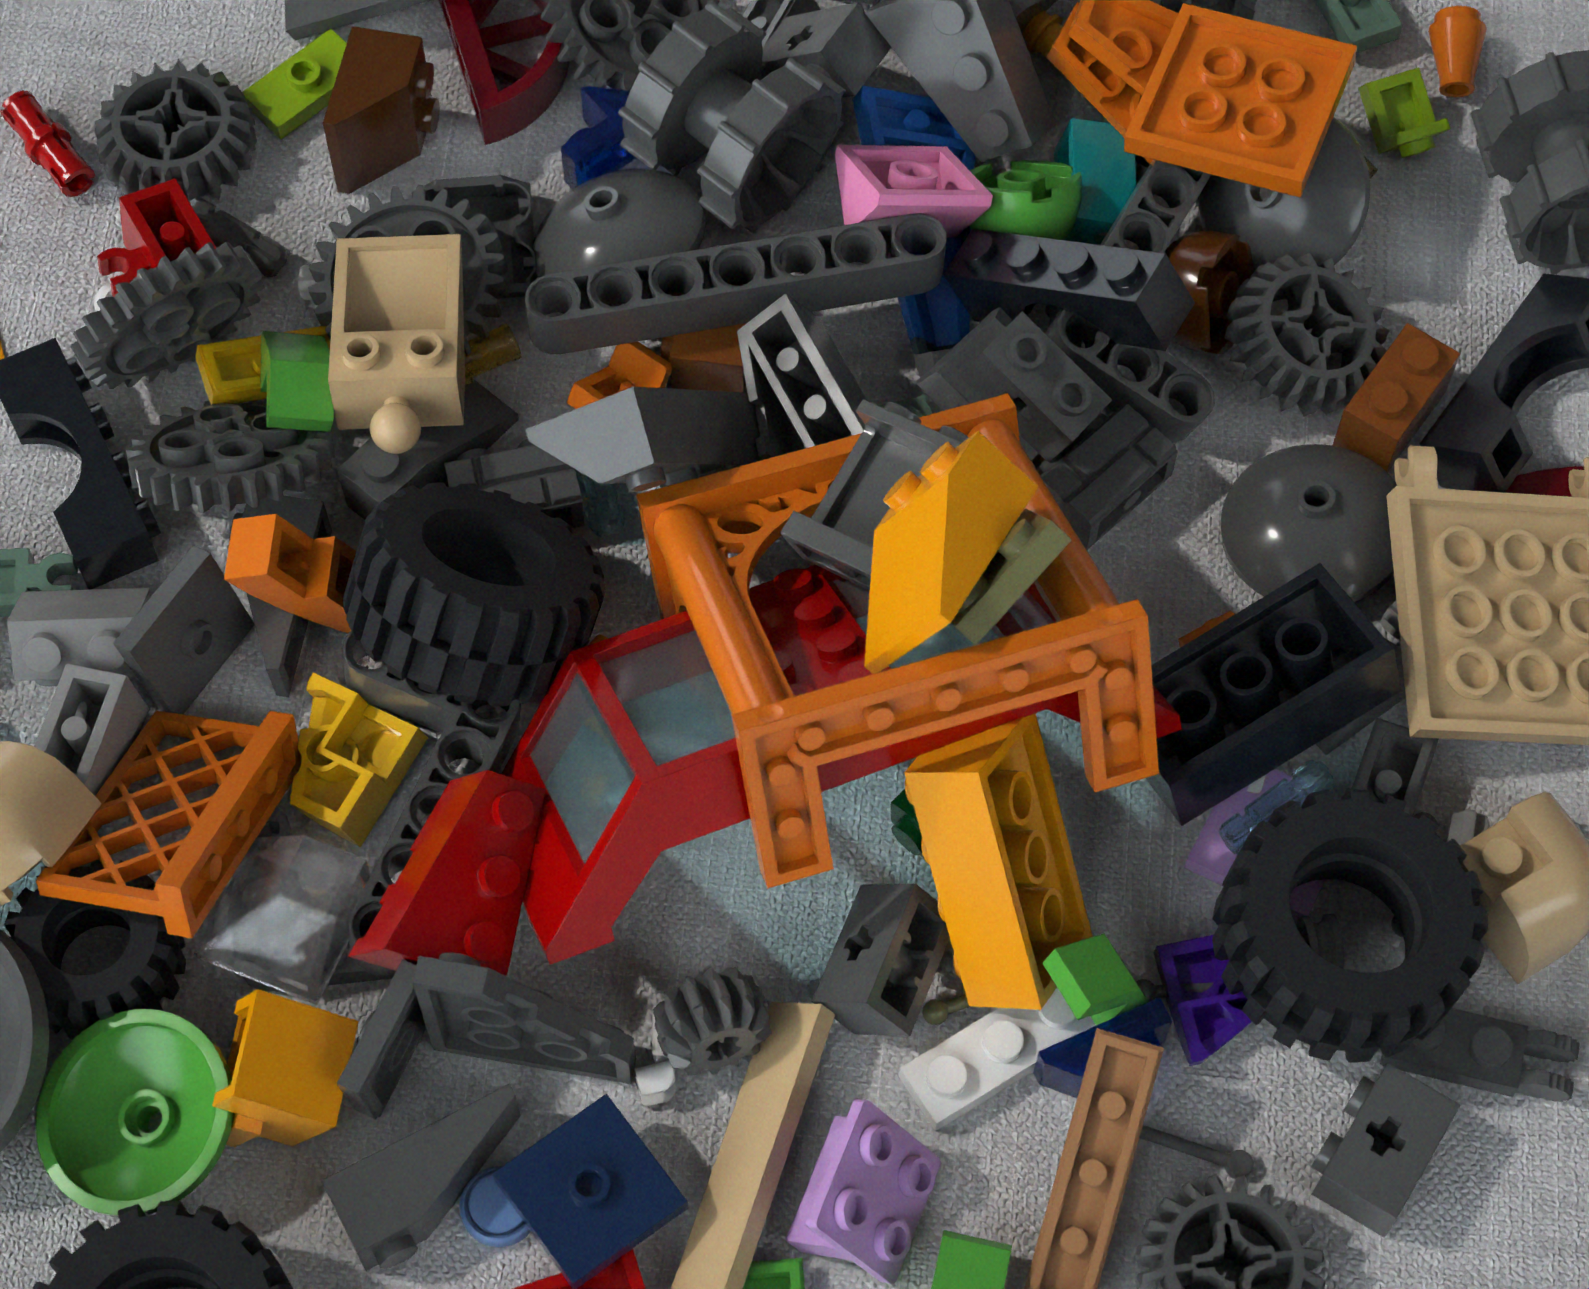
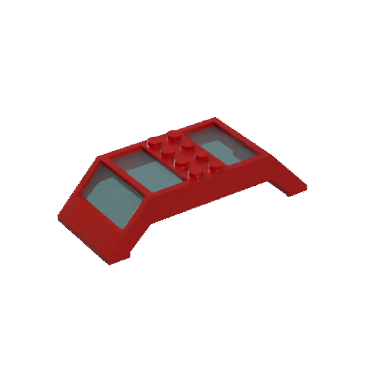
(648, 750)

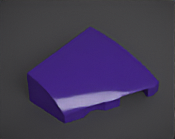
(1201, 1019)

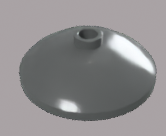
(619, 220)
(1319, 222)
(1278, 536)

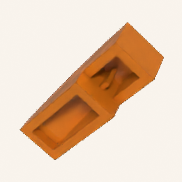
(290, 568)

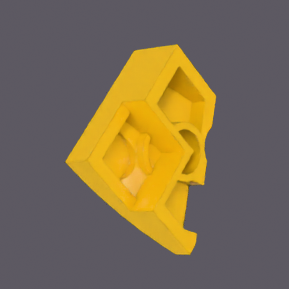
(350, 760)

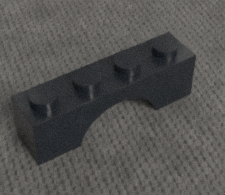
(1119, 290)
(1478, 431)
(99, 517)

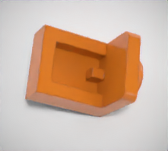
(629, 367)

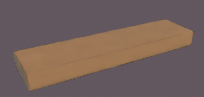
(1095, 1163)

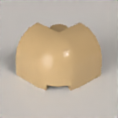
(39, 811)
(1532, 884)

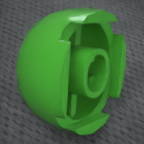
(1031, 199)

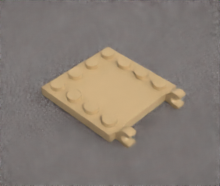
(1491, 607)

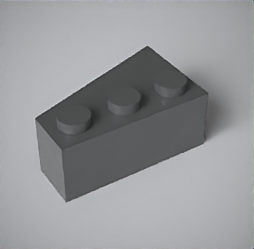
(971, 67)
(797, 380)

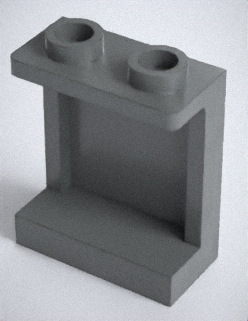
(844, 523)

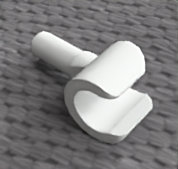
(655, 1080)

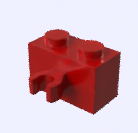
(154, 225)

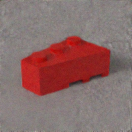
(463, 878)

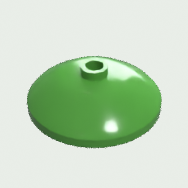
(100, 1106)

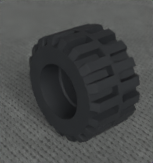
(133, 982)

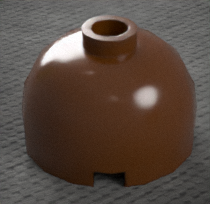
(1211, 270)

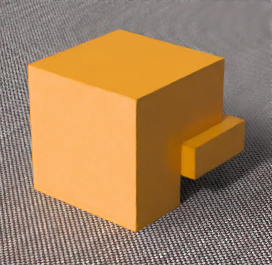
(285, 1069)

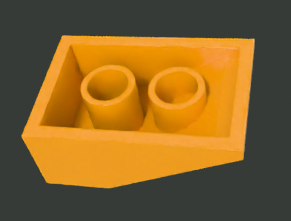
(938, 543)

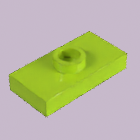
(298, 85)

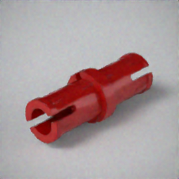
(47, 143)

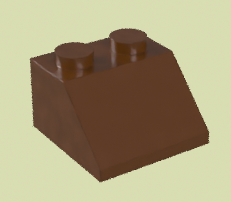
(379, 106)

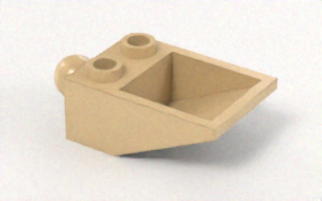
(397, 337)

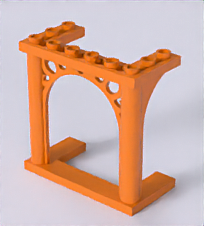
(783, 737)

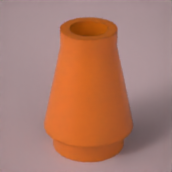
(1457, 47)

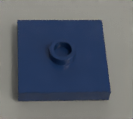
(590, 1191)

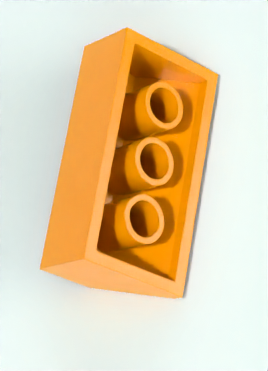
(998, 861)

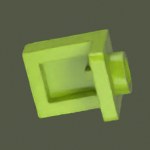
(1401, 114)

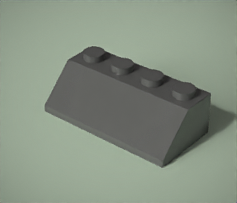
(653, 436)

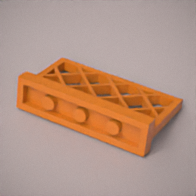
(220, 825)

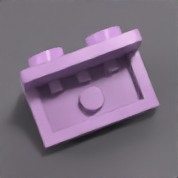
(865, 1193)

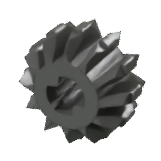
(712, 1021)

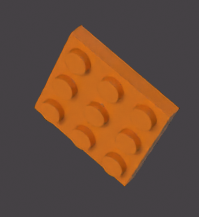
(1240, 99)

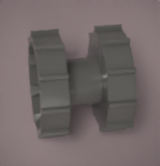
(706, 97)
(1539, 136)

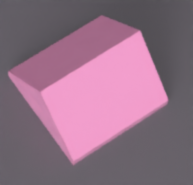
(908, 180)

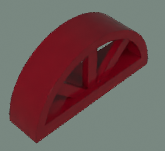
(533, 89)

